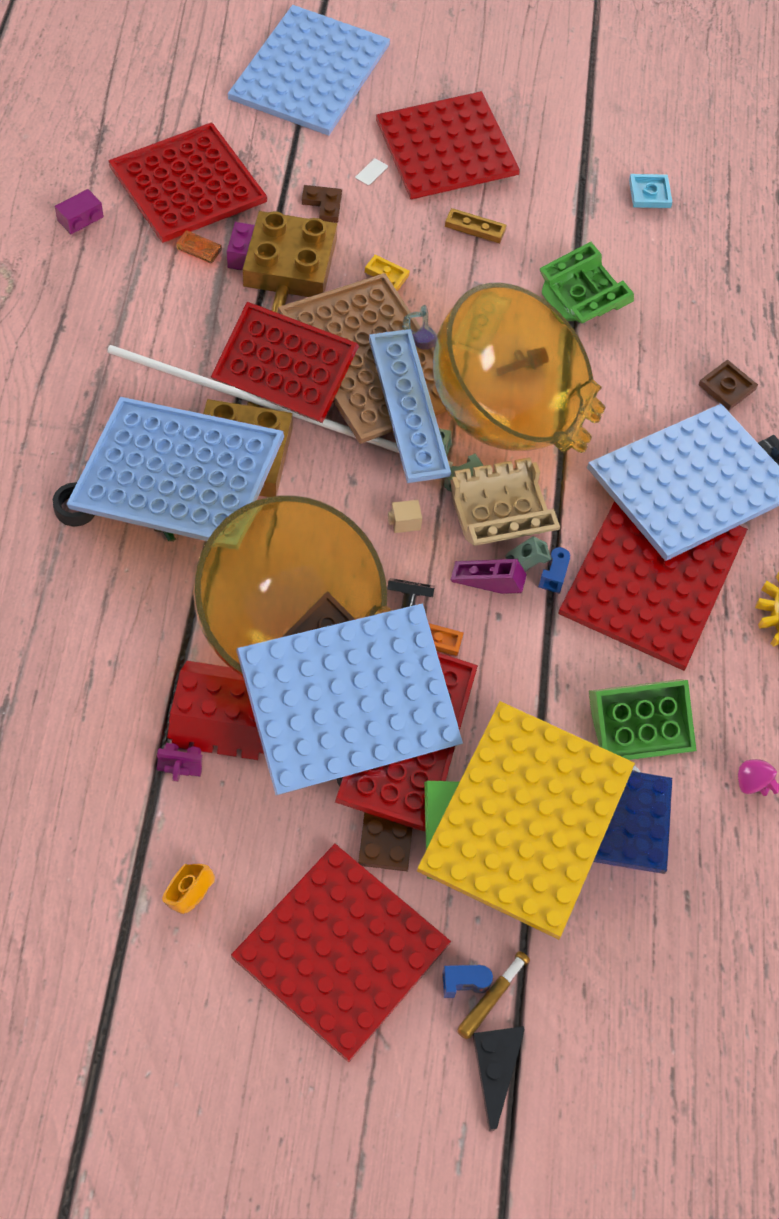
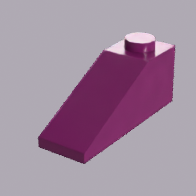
(498, 576)

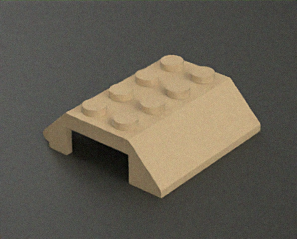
(501, 502)

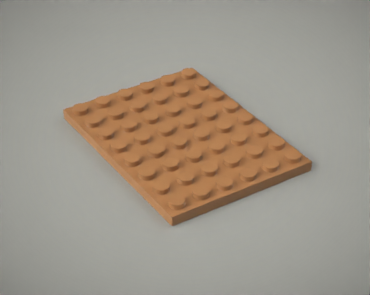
(354, 314)

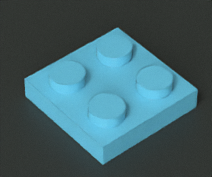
(650, 191)

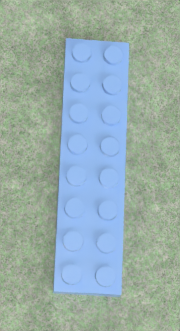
(409, 406)

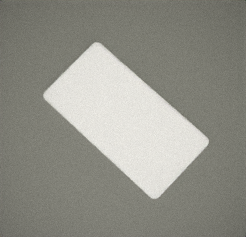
(371, 171)

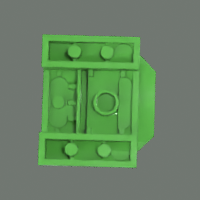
(581, 285)

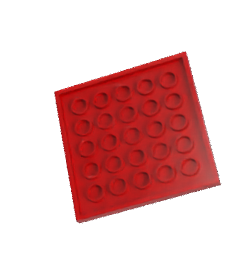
(447, 145)
(187, 182)
(341, 951)

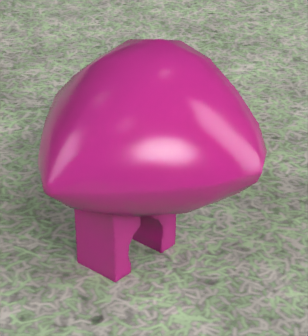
(757, 776)

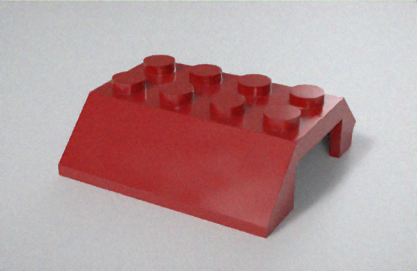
(213, 710)

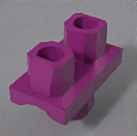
(178, 762)

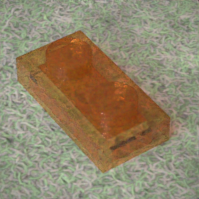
(199, 246)

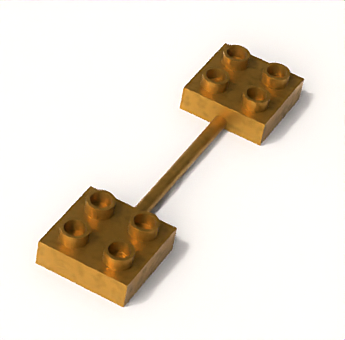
(285, 258)

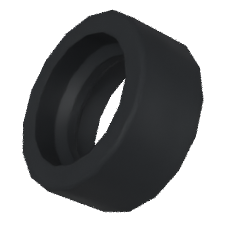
(68, 518)

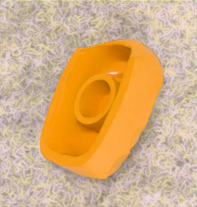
(188, 887)

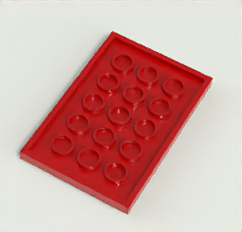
(285, 361)

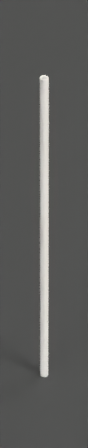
(239, 394)

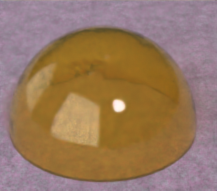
(514, 371)
(274, 565)

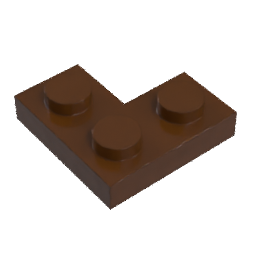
(327, 198)

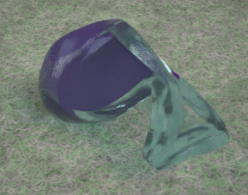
(425, 336)

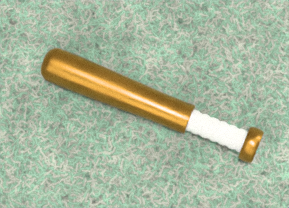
(488, 1001)

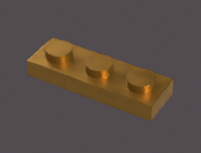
(475, 225)

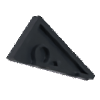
(496, 1060)

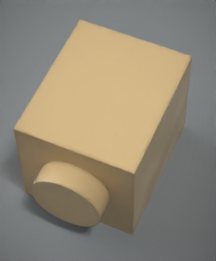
(405, 516)

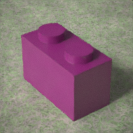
(79, 211)
(239, 245)

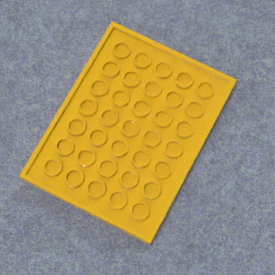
(527, 819)

